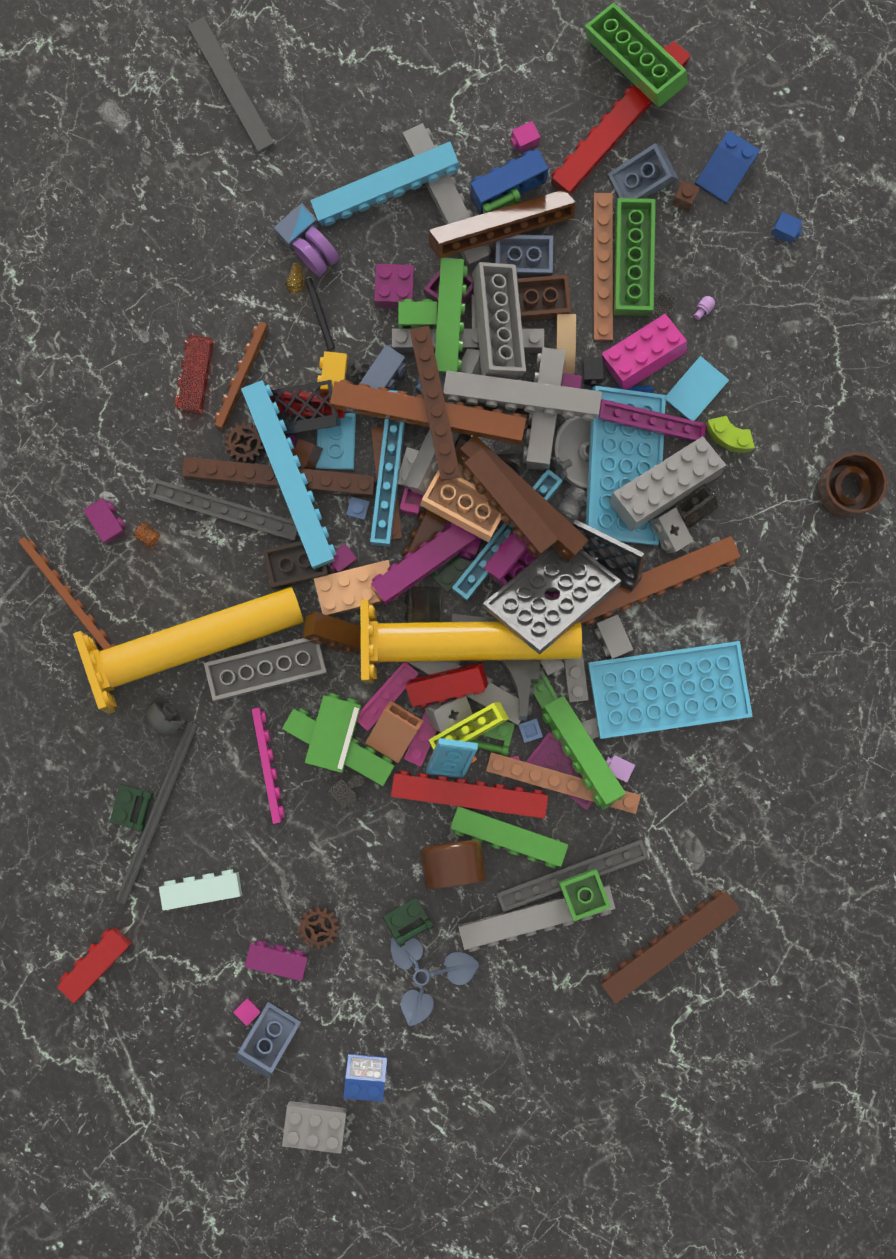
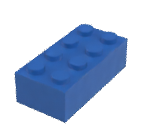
(522, 174)

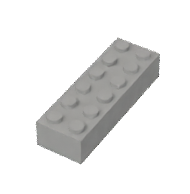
(499, 320)
(541, 435)
(667, 483)
(264, 668)

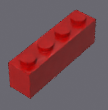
(446, 685)
(94, 965)

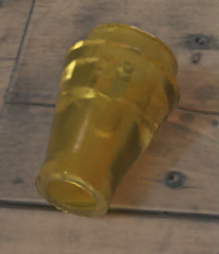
(295, 278)

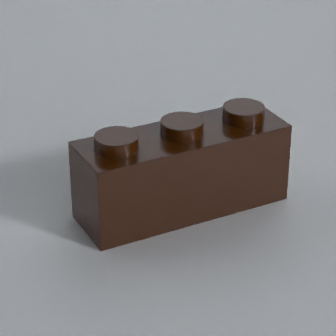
(332, 632)

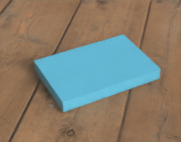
(696, 389)
(338, 445)
(451, 758)

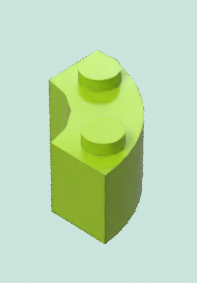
(729, 436)

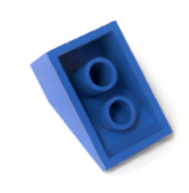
(727, 166)

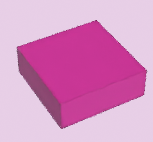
(247, 1012)

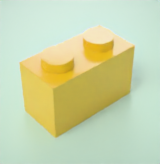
(333, 368)

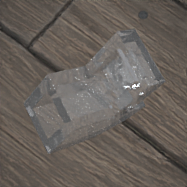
(113, 115)

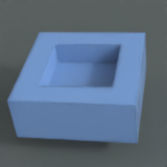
(358, 508)
(530, 730)

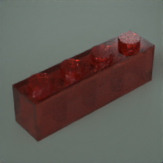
(194, 374)

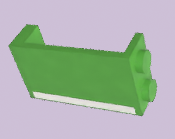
(333, 733)

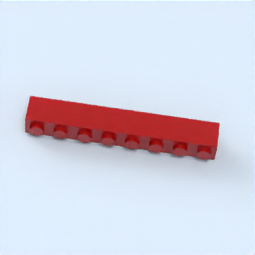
(469, 795)

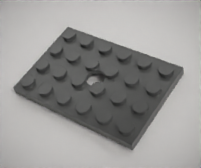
(541, 621)

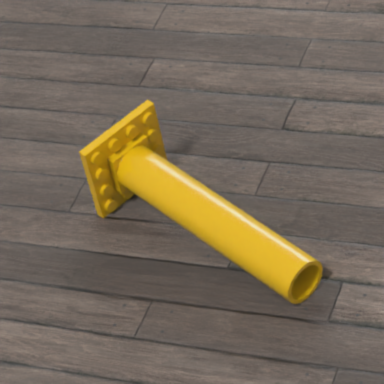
(450, 642)
(184, 643)

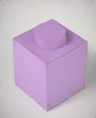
(621, 768)

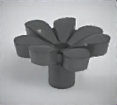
(561, 466)

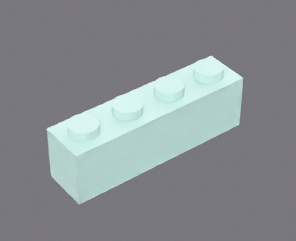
(200, 891)

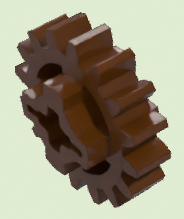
(237, 445)
(328, 931)

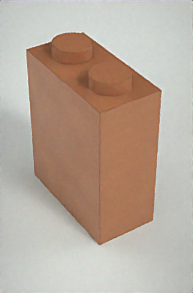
(394, 731)

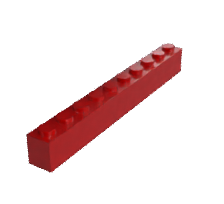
(608, 133)

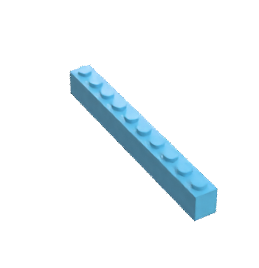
(288, 475)

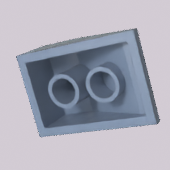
(643, 174)
(267, 1040)

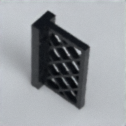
(307, 424)
(628, 577)

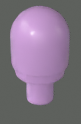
(704, 307)

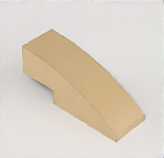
(567, 340)

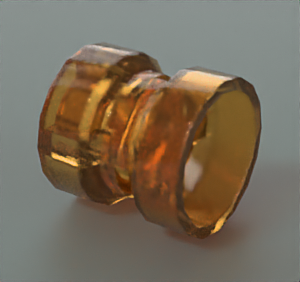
(146, 534)

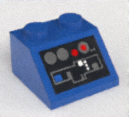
(365, 1077)

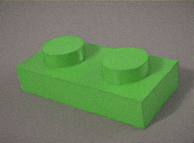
(544, 692)

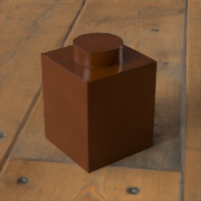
(685, 196)
(307, 454)

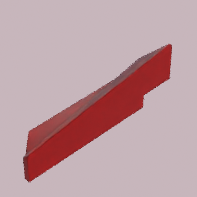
(297, 405)

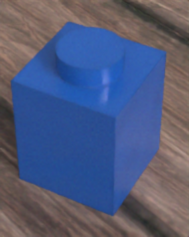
(787, 228)

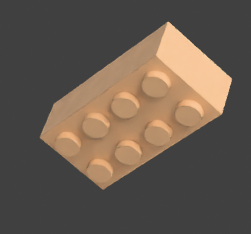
(462, 505)
(345, 589)

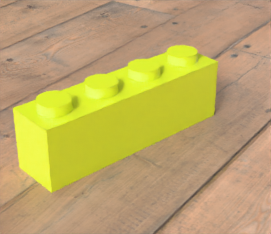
(474, 725)

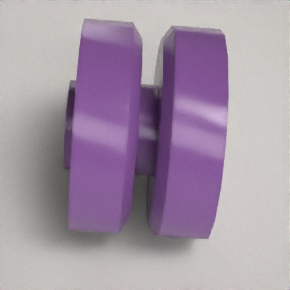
(316, 251)

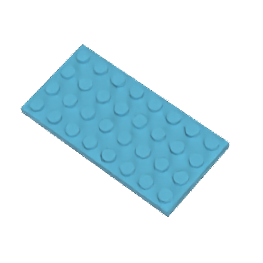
(617, 458)
(669, 690)

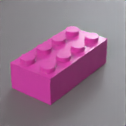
(644, 352)

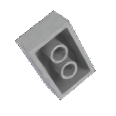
(314, 1127)

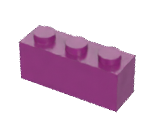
(277, 960)

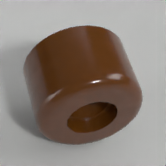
(867, 473)
(453, 864)

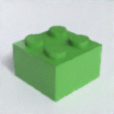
(417, 314)
(584, 894)

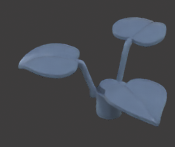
(415, 1004)

